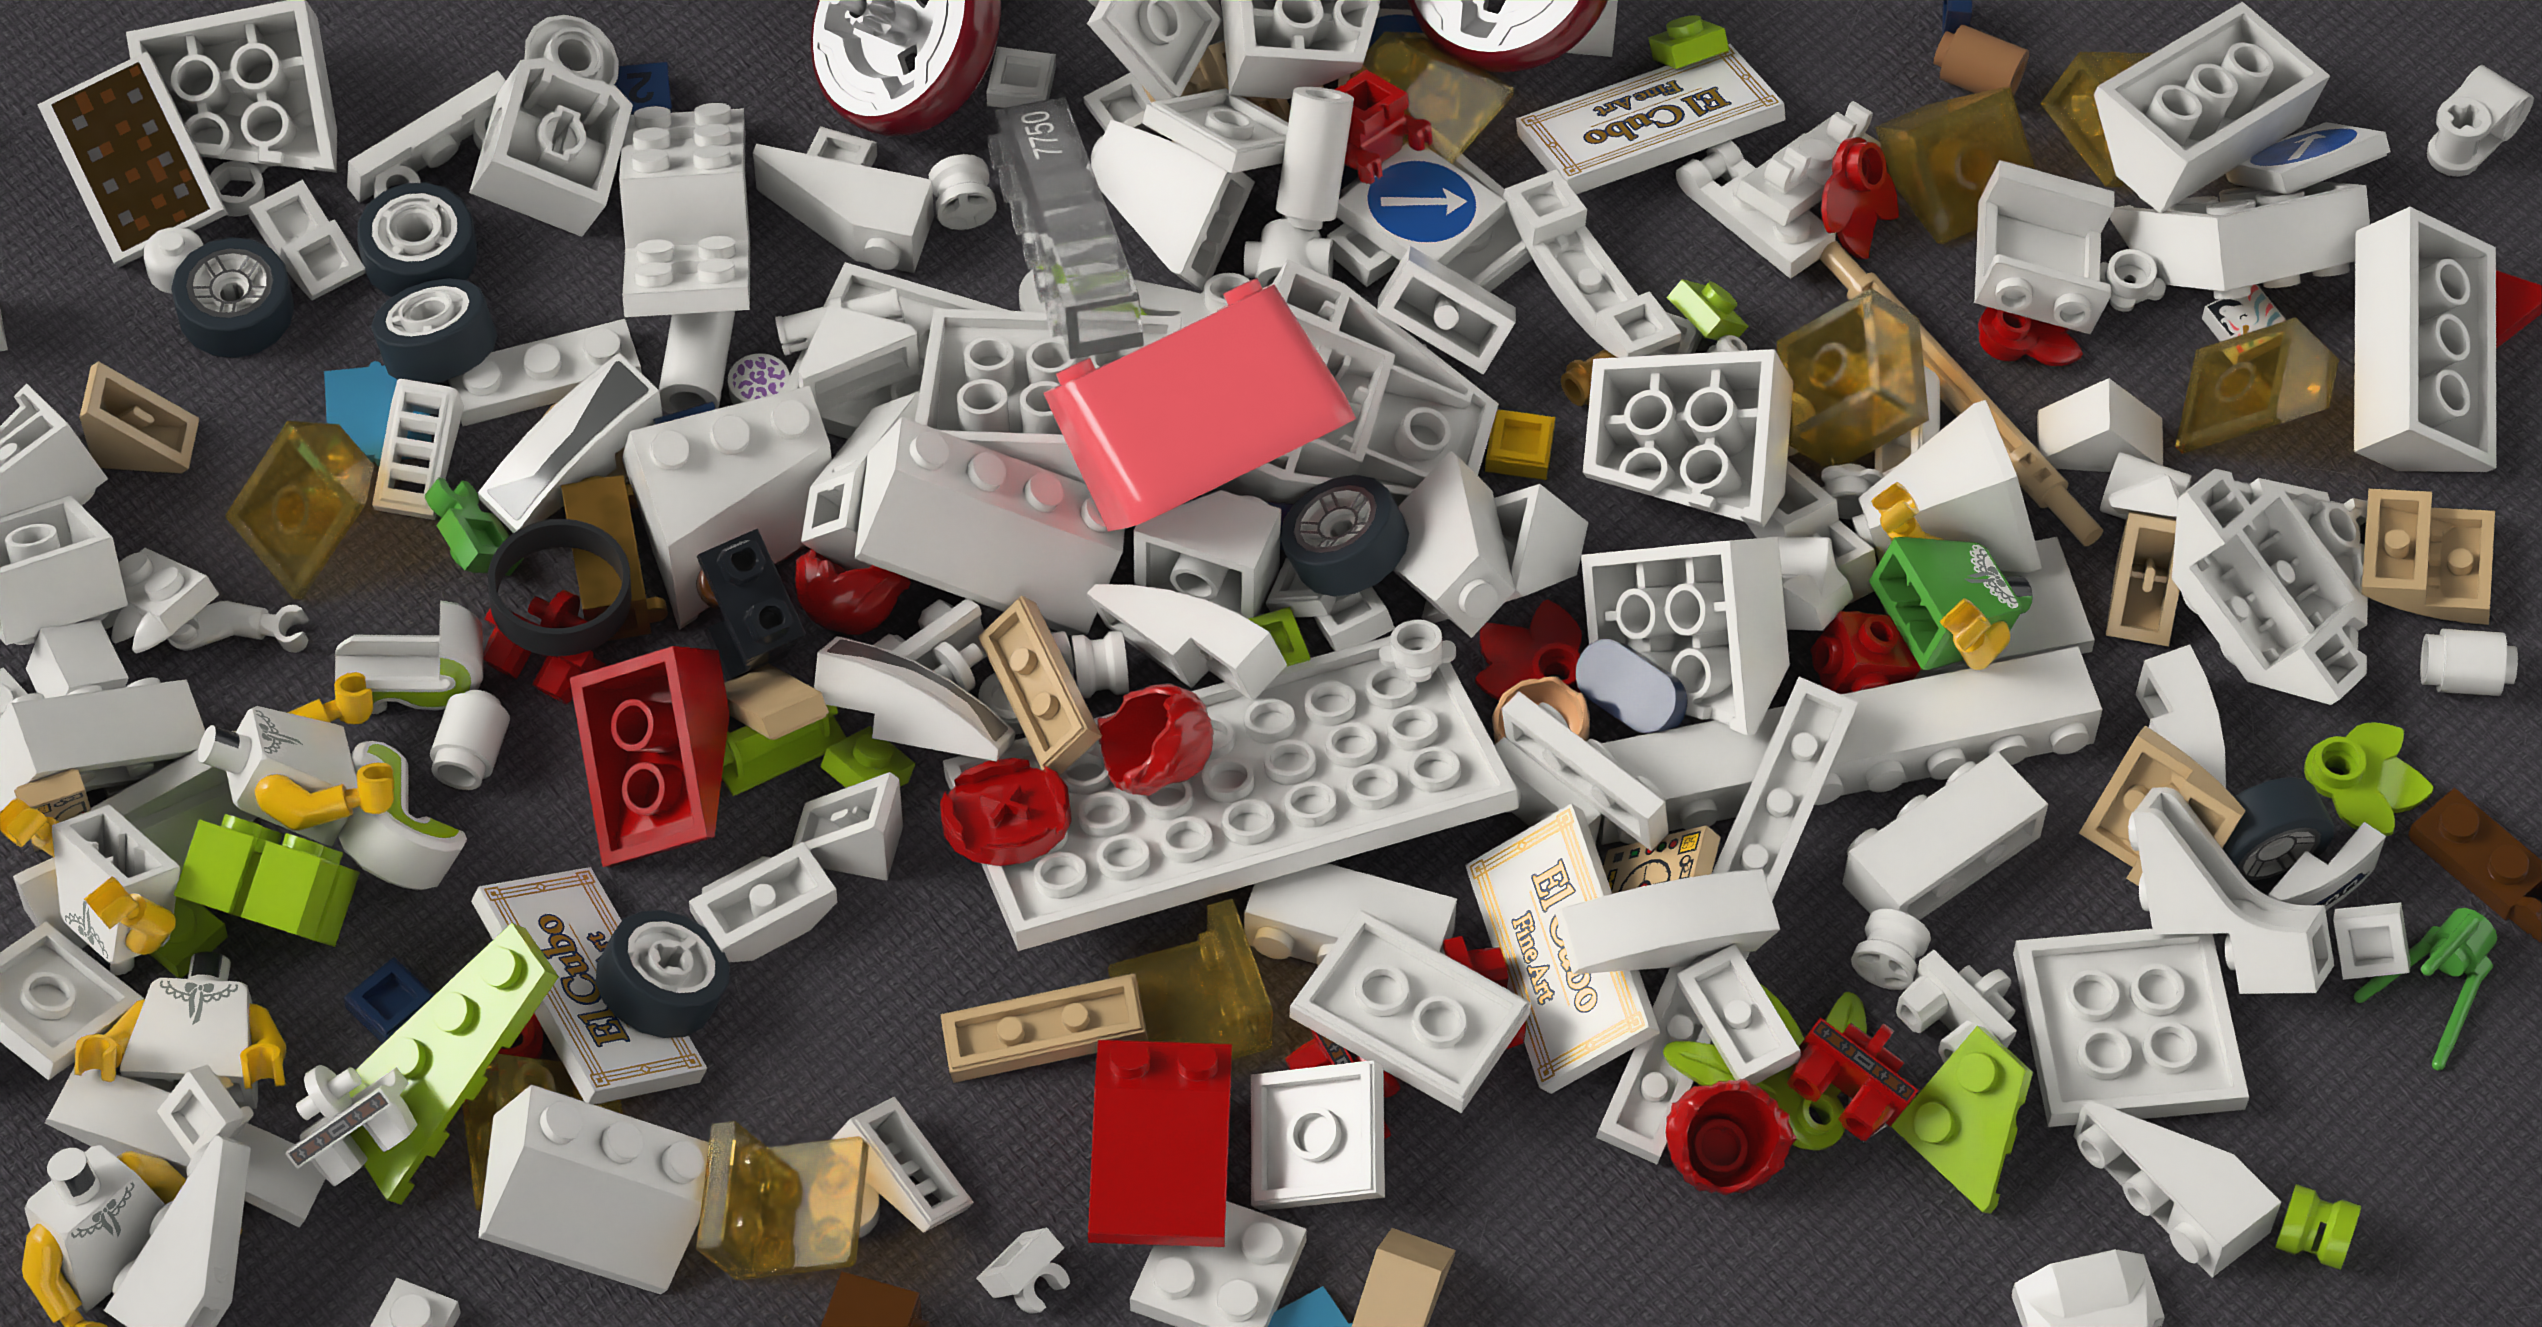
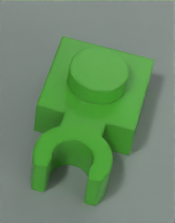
(467, 529)

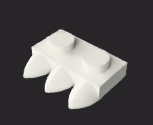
(159, 599)

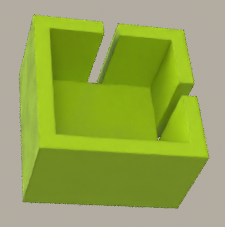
(256, 878)

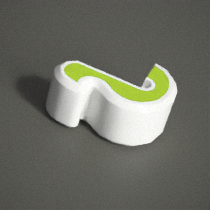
(418, 668)
(394, 843)

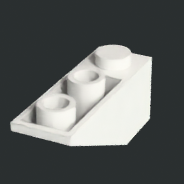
(837, 493)
(2189, 1187)
(193, 1247)

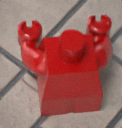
(1379, 124)

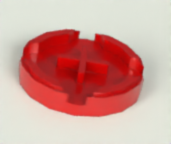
(1005, 812)

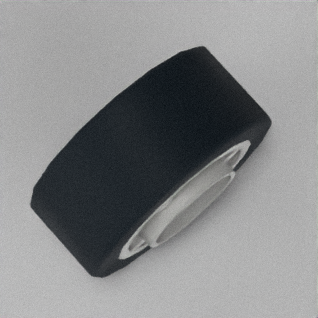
(416, 237)
(434, 331)

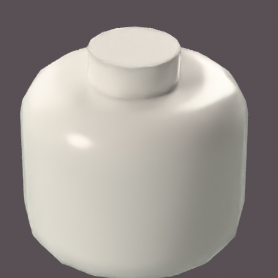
(166, 252)

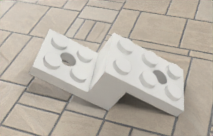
(685, 212)

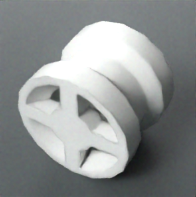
(962, 192)
(1100, 664)
(1891, 949)

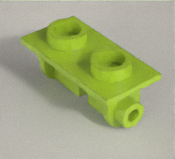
(756, 759)

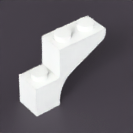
(2199, 890)

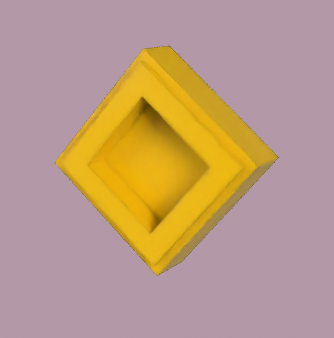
(1520, 444)

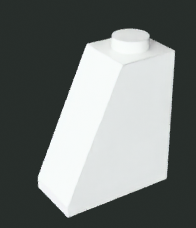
(1170, 198)
(1456, 545)

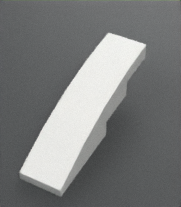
(125, 1118)

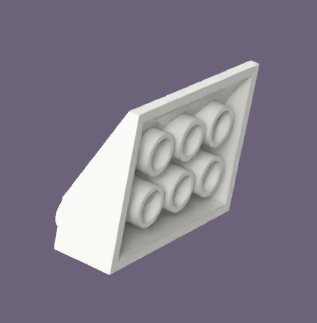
(990, 377)

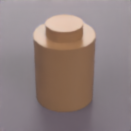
(1980, 61)

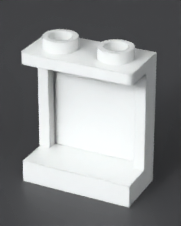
(2042, 247)

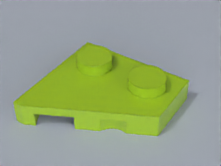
(1968, 1116)

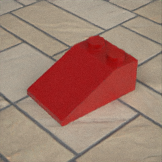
(653, 750)
(1160, 1143)

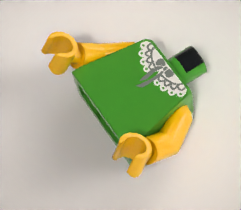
(1943, 592)

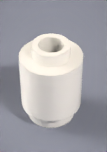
(2468, 662)
(469, 739)

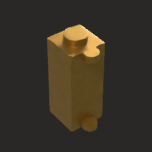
(607, 506)

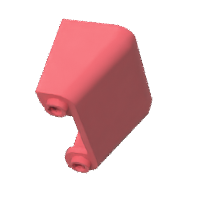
(1196, 407)

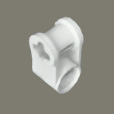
(2476, 121)

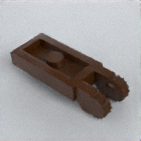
(2483, 859)

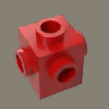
(1862, 653)

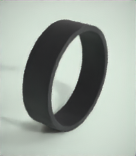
(559, 534)

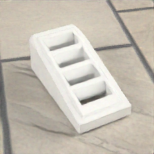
(425, 398)
(902, 1151)

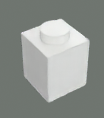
(74, 658)

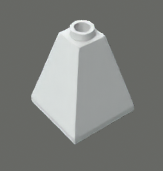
(1962, 493)

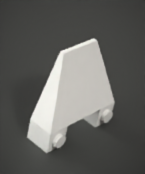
(1403, 398)

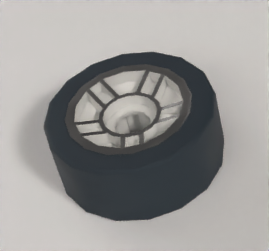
(209, 290)
(1344, 535)
(2277, 828)
(662, 974)

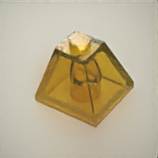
(1439, 89)
(1948, 154)
(2255, 384)
(302, 501)

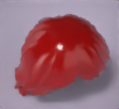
(845, 599)
(1156, 739)
(1728, 1136)

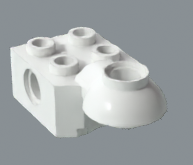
(556, 128)

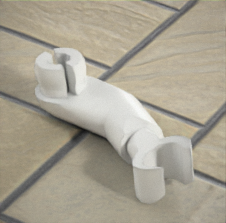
(232, 618)

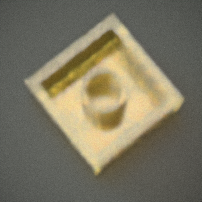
(1855, 379)

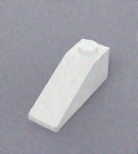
(857, 208)

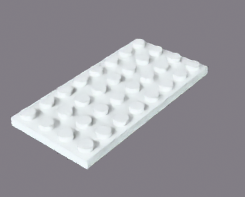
(1300, 777)

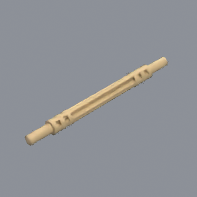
(1959, 392)

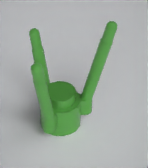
(2454, 949)

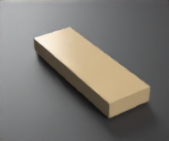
(1039, 686)
(773, 702)
(1042, 1027)

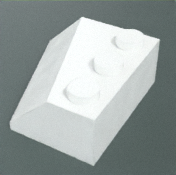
(1293, 43)
(244, 81)
(2249, 236)
(1693, 429)
(723, 477)
(1701, 615)

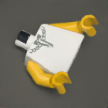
(299, 764)
(109, 879)
(187, 1027)
(91, 1226)

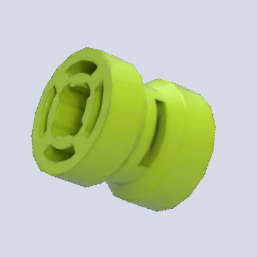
(2302, 1223)

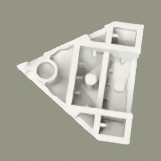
(2276, 581)

